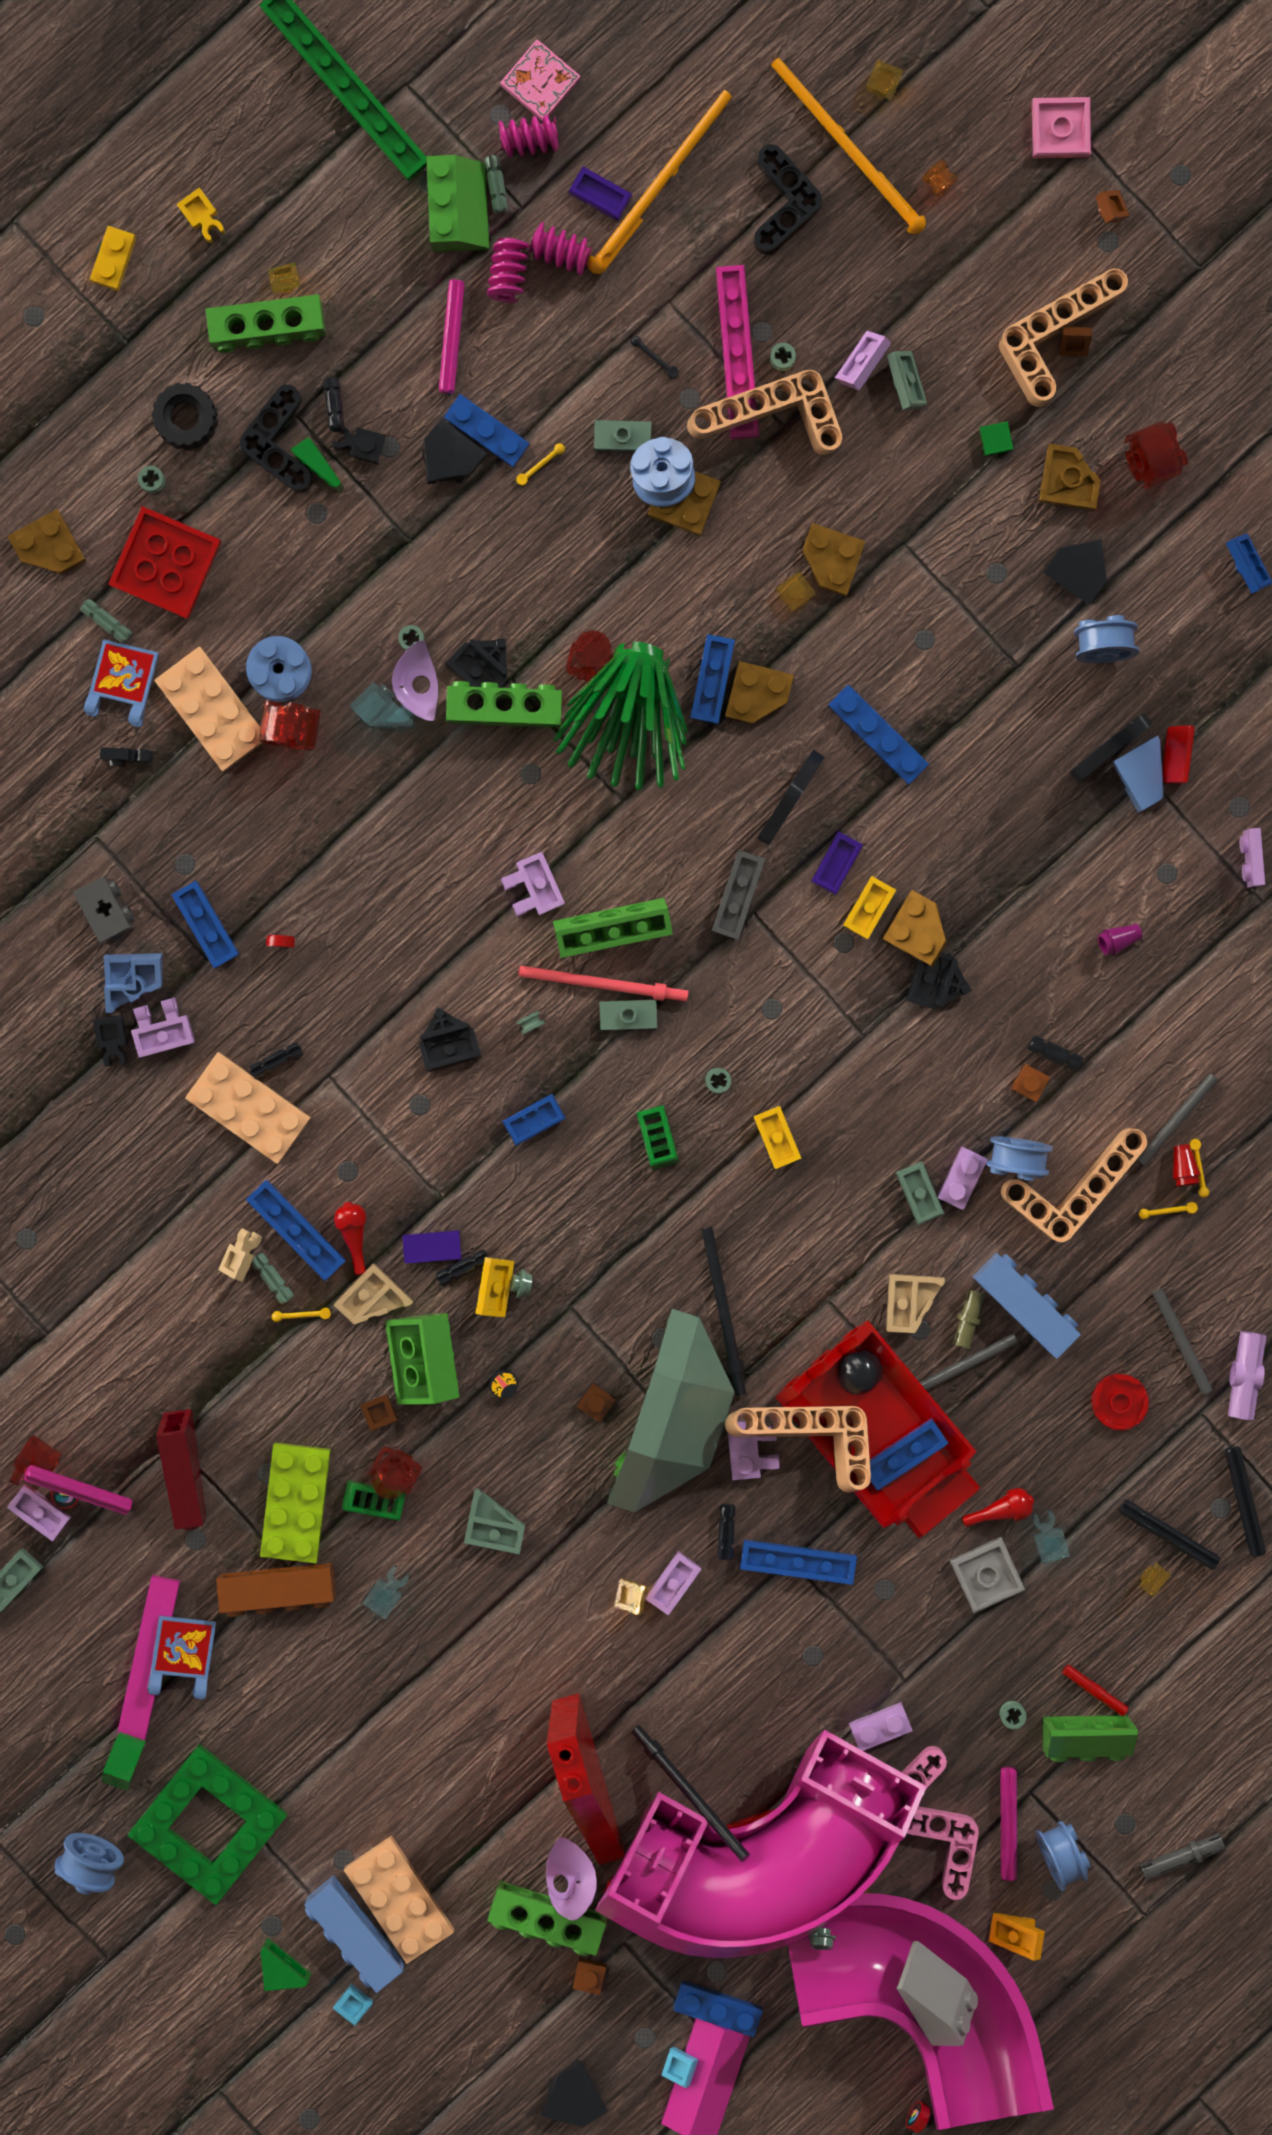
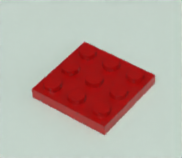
(165, 562)

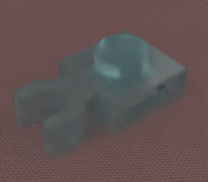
(1050, 1542)
(384, 1594)

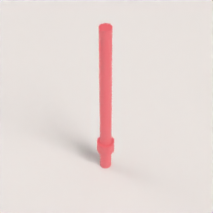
(658, 992)

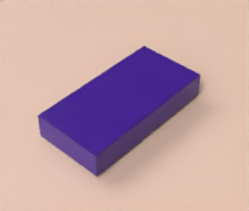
(600, 193)
(836, 863)
(432, 1246)

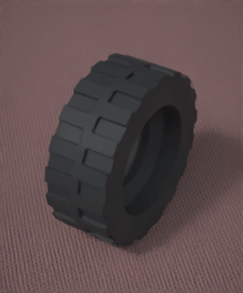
(169, 400)

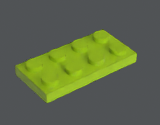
(295, 1502)

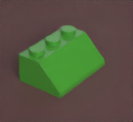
(457, 204)
(422, 1359)
(1088, 1737)

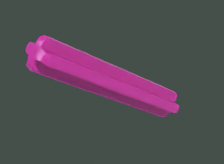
(451, 336)
(78, 1489)
(1008, 1806)

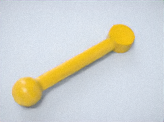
(522, 479)
(1195, 1146)
(1190, 1207)
(325, 1313)

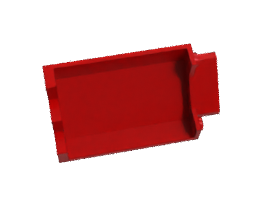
(892, 1410)

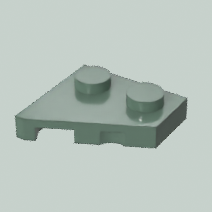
(493, 1525)

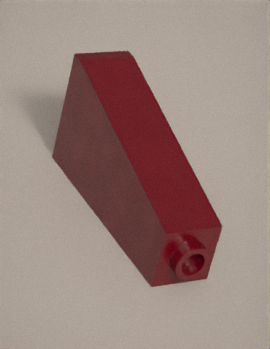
(181, 1469)

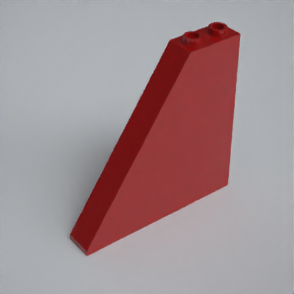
(582, 1778)

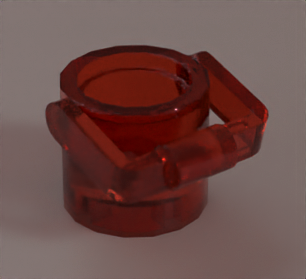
(592, 654)
(34, 1453)
(394, 1473)

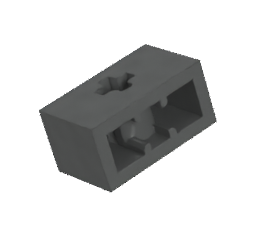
(91, 901)

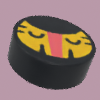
(503, 1383)

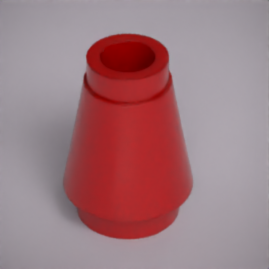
(1185, 1166)

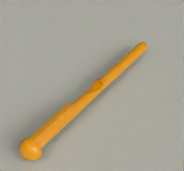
(632, 221)
(916, 223)

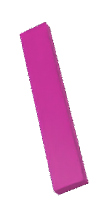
(736, 342)
(138, 1702)

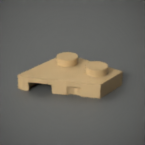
(371, 1296)
(909, 1300)

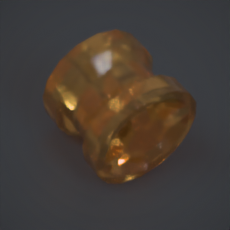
(939, 178)

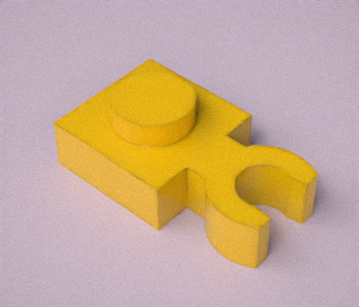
(199, 213)

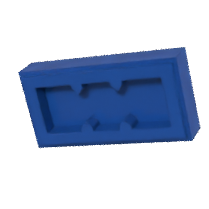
(1249, 563)
(533, 1119)

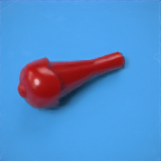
(350, 1221)
(1014, 1505)

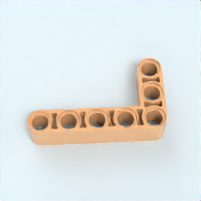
(1053, 325)
(770, 404)
(1080, 1191)
(810, 1426)

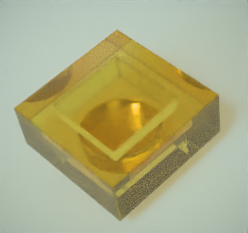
(884, 79)
(284, 278)
(795, 591)
(1154, 1578)
(630, 1596)

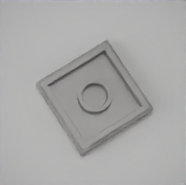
(987, 1575)

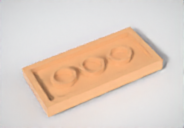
(210, 709)
(248, 1107)
(399, 1899)

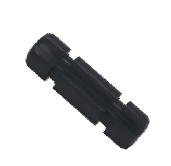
(334, 404)
(1055, 1053)
(276, 1060)
(461, 1268)
(726, 1531)

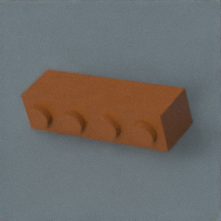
(276, 1588)

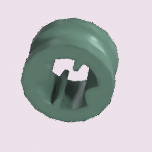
(788, 350)
(145, 474)
(407, 631)
(530, 1022)
(719, 1089)
(1004, 1714)

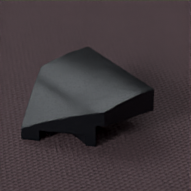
(449, 454)
(1080, 569)
(480, 662)
(937, 984)
(448, 1042)
(573, 2097)

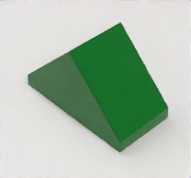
(123, 1761)
(280, 1969)

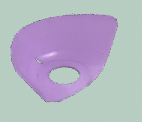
(412, 664)
(568, 1861)

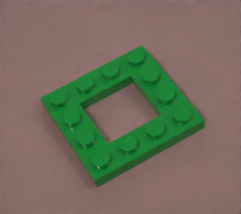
(257, 1810)

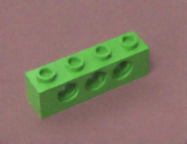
(222, 319)
(459, 712)
(612, 927)
(539, 1905)

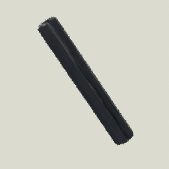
(1245, 1501)
(1169, 1534)

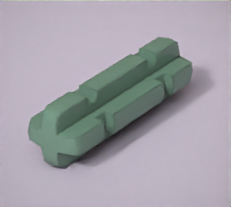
(496, 184)
(106, 621)
(272, 1278)

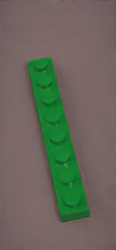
(346, 86)

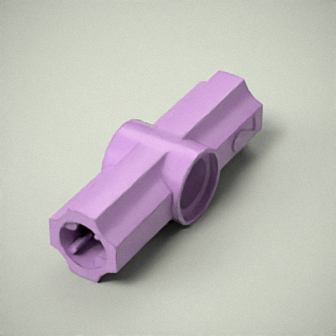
(1247, 1375)

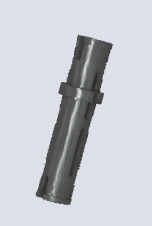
(1187, 1855)

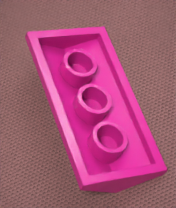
(703, 2104)

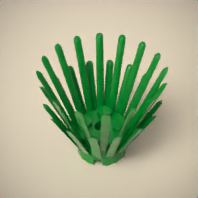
(638, 683)

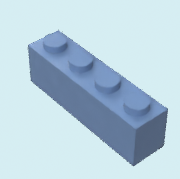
(1026, 1305)
(354, 1934)

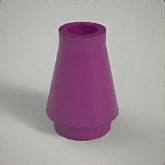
(1119, 938)

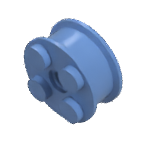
(662, 472)
(1106, 640)
(273, 653)
(1019, 1156)
(1062, 1855)
(88, 1863)

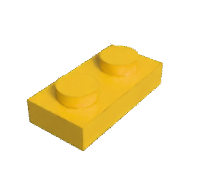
(113, 258)
(869, 907)
(777, 1137)
(495, 1287)

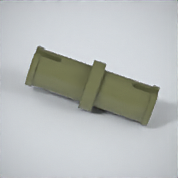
(969, 1319)

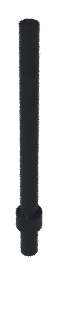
(734, 1365)
(655, 1752)

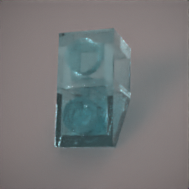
(379, 711)

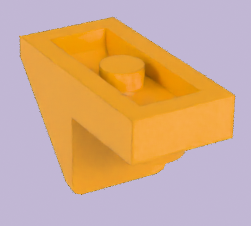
(1017, 1935)

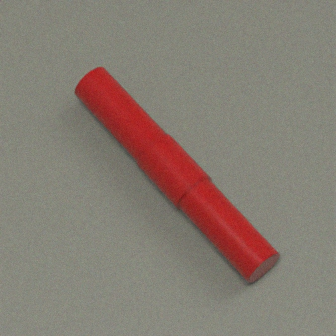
(1095, 1690)

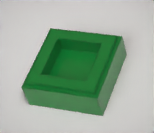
(996, 439)

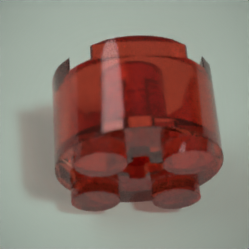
(1155, 454)
(289, 725)

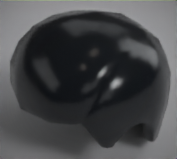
(859, 1372)

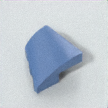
(1142, 774)
(130, 977)

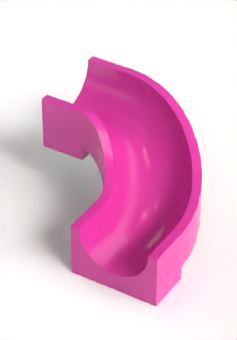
(802, 1867)
(1001, 2060)

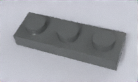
(738, 894)

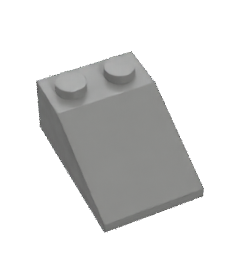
(937, 1997)

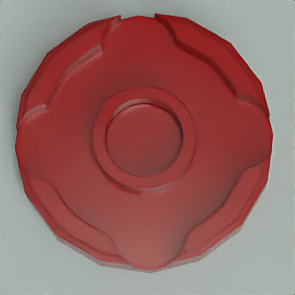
(1120, 1401)

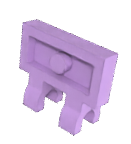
(539, 884)
(163, 1035)
(745, 1456)

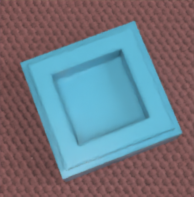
(353, 2004)
(679, 2067)

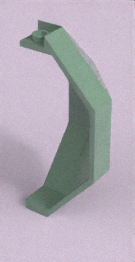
(678, 1416)

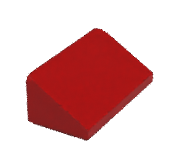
(1177, 754)

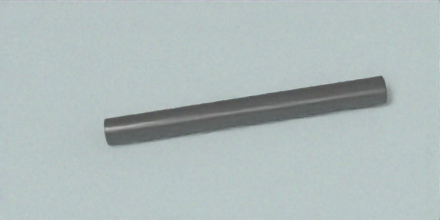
(1177, 1119)
(1182, 1341)
(969, 1362)

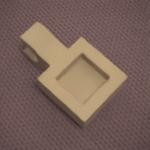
(237, 1257)

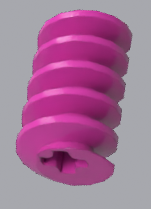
(528, 136)
(560, 248)
(506, 270)

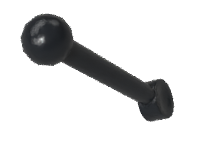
(672, 372)

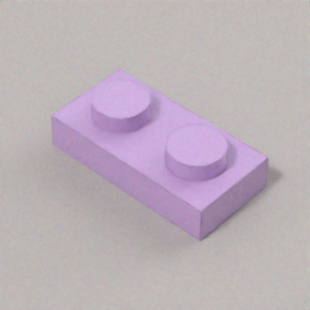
(863, 360)
(1254, 867)
(962, 1178)
(39, 1512)
(673, 1583)
(880, 1726)

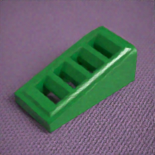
(311, 457)
(665, 1160)
(359, 1508)

